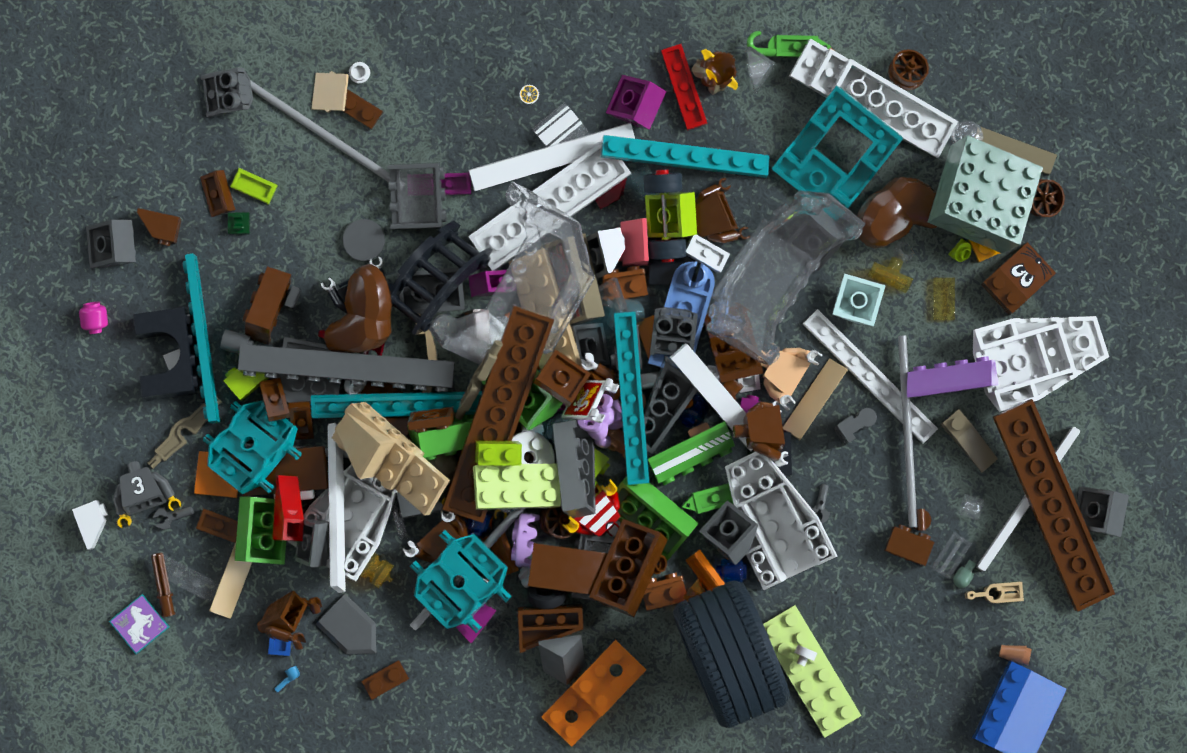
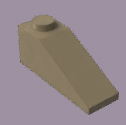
(969, 440)

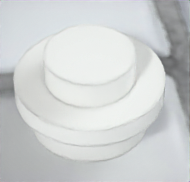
(359, 72)

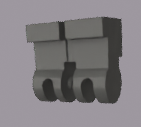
(862, 420)

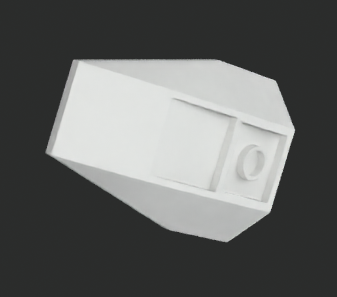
(365, 518)
(788, 530)

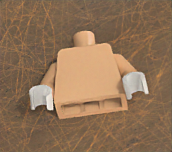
(785, 373)

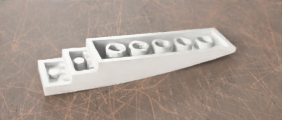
(906, 114)

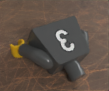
(141, 491)

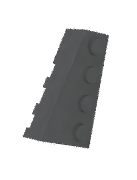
(666, 402)
(575, 468)

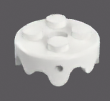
(537, 446)

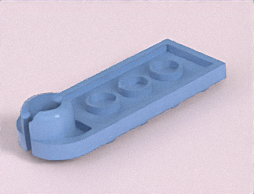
(690, 296)

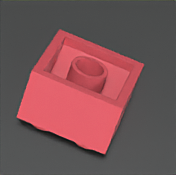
(635, 242)

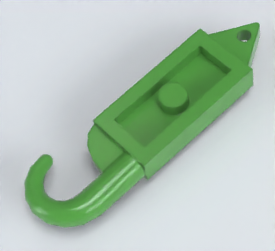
(784, 45)
(709, 498)

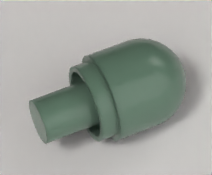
(964, 575)

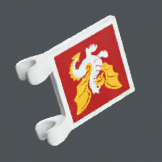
(587, 400)

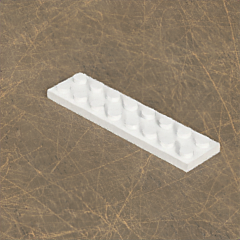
(567, 191)

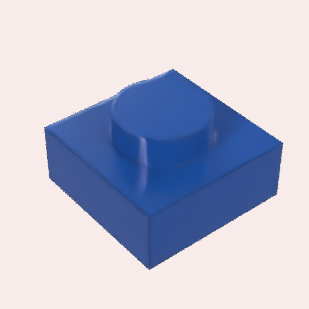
(279, 647)

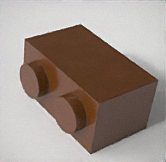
(908, 545)

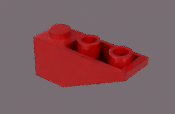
(288, 510)

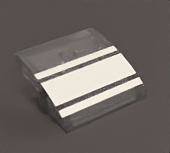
(560, 127)

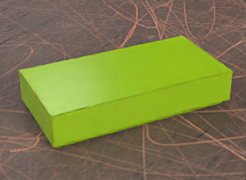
(253, 186)

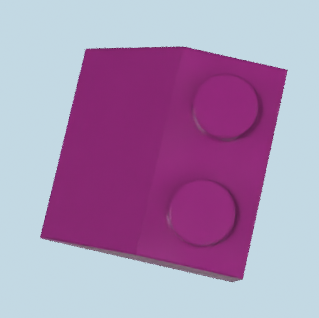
(636, 101)

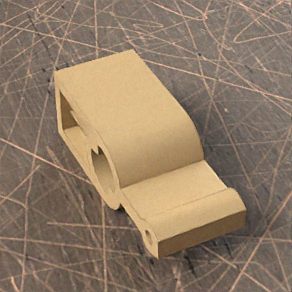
(1002, 588)

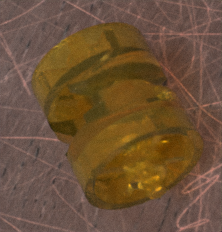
(377, 571)

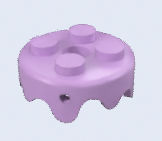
(522, 536)

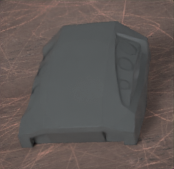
(227, 91)
(672, 329)

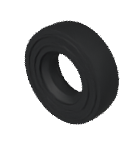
(545, 602)

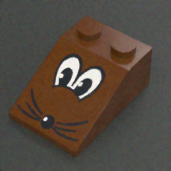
(1018, 279)

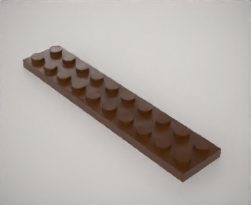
(500, 402)
(1053, 505)

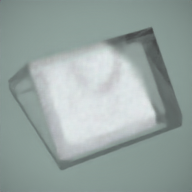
(758, 68)

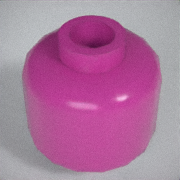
(93, 317)

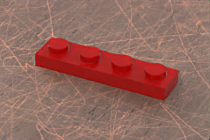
(684, 87)

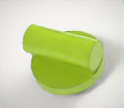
(961, 251)

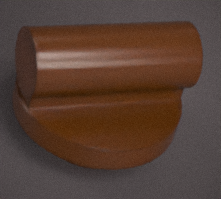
(923, 520)

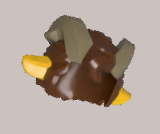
(716, 71)

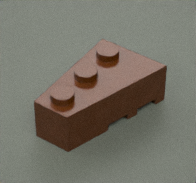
(266, 304)
(547, 624)

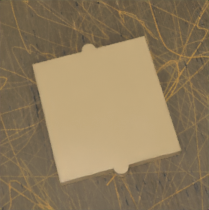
(330, 92)

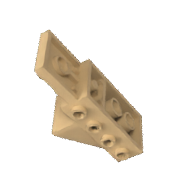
(385, 453)

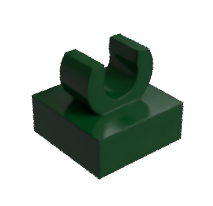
(239, 223)

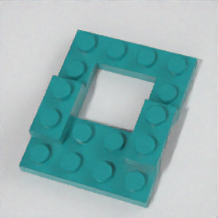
(812, 171)

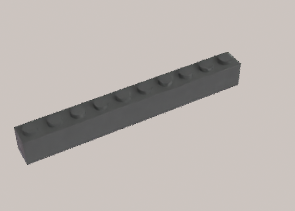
(346, 366)

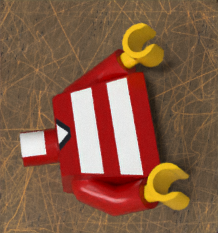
(606, 514)

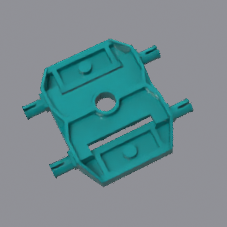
(263, 454)
(475, 589)

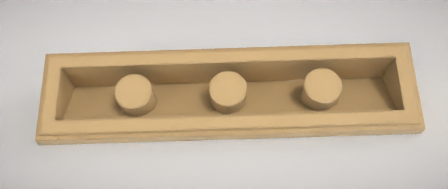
(815, 399)
(230, 586)

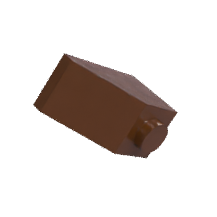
(161, 226)

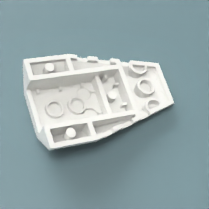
(1037, 355)

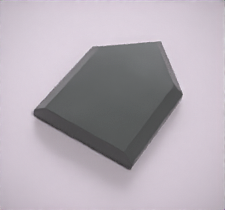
(349, 627)

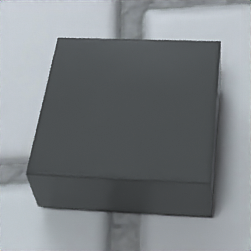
(293, 297)

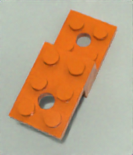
(593, 693)

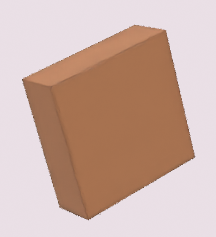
(698, 429)

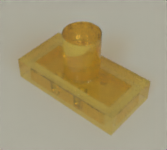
(890, 275)

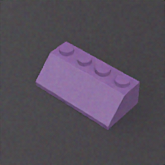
(952, 378)

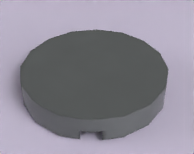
(363, 240)

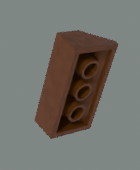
(628, 567)

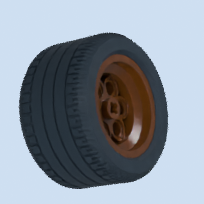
(731, 654)

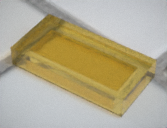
(943, 298)

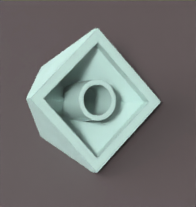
(858, 300)

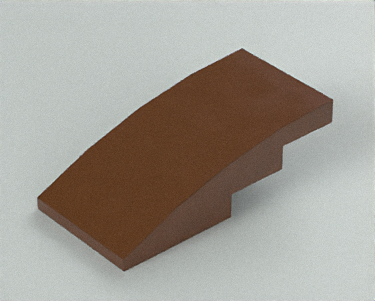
(730, 361)
(309, 468)
(565, 568)

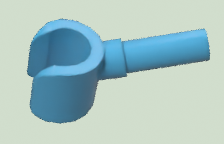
(292, 674)

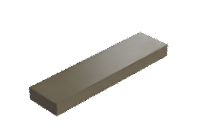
(1025, 151)

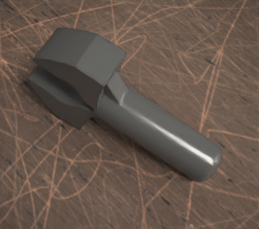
(821, 503)
(172, 516)

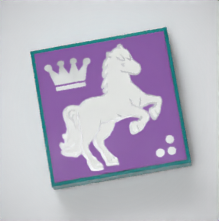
(139, 624)

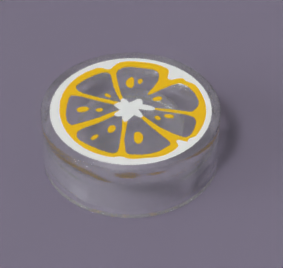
(529, 94)

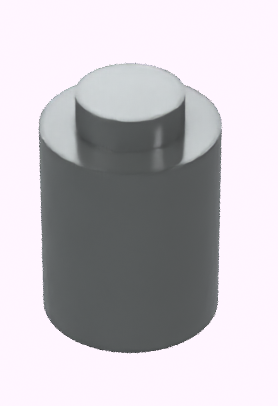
(231, 341)

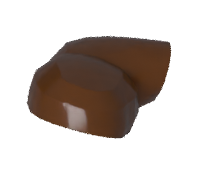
(895, 210)
(368, 314)

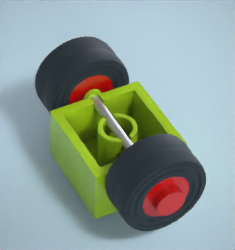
(668, 215)

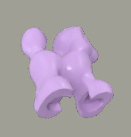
(612, 420)

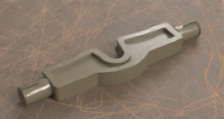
(480, 375)
(176, 440)

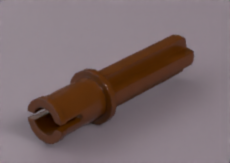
(162, 583)

